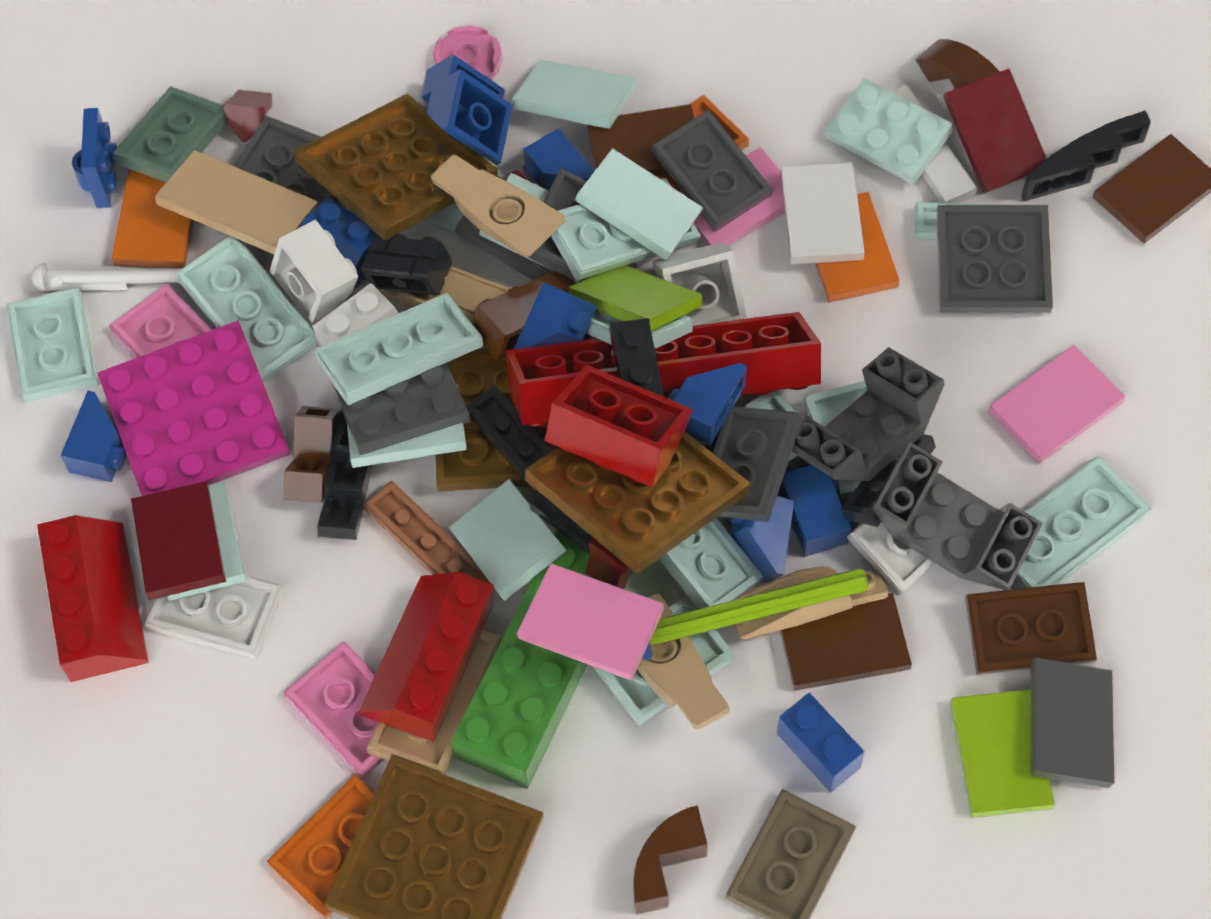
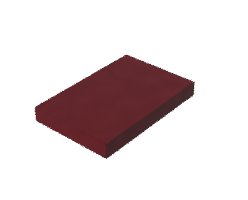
(995, 130)
(178, 540)

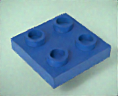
(95, 161)

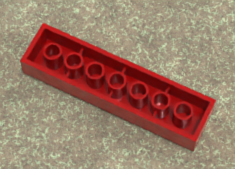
(775, 348)

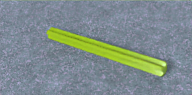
(759, 605)

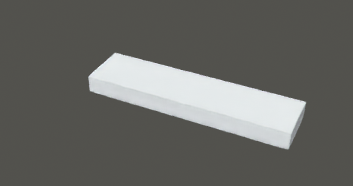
(944, 173)

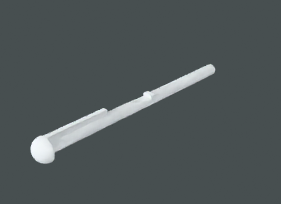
(99, 278)

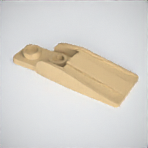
(498, 206)
(462, 286)
(876, 591)
(682, 678)

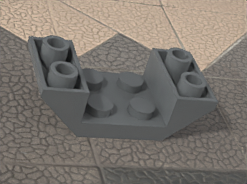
(876, 424)
(952, 523)

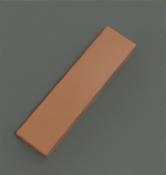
(419, 533)

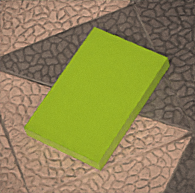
(637, 295)
(996, 754)

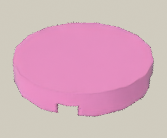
(472, 46)

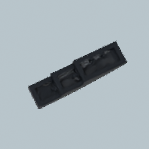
(1077, 160)
(343, 490)

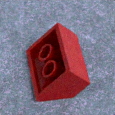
(617, 425)

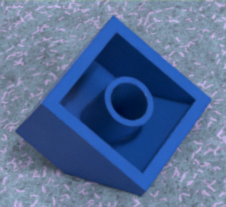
(471, 114)
(349, 232)

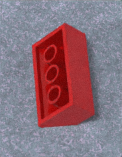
(91, 596)
(429, 653)

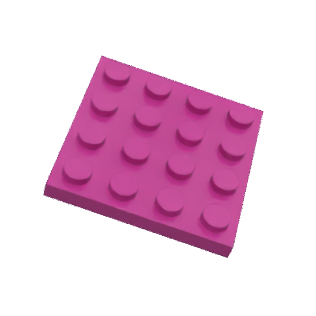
(193, 411)

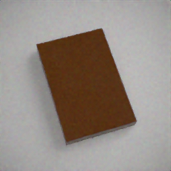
(636, 133)
(1156, 188)
(1029, 624)
(847, 645)

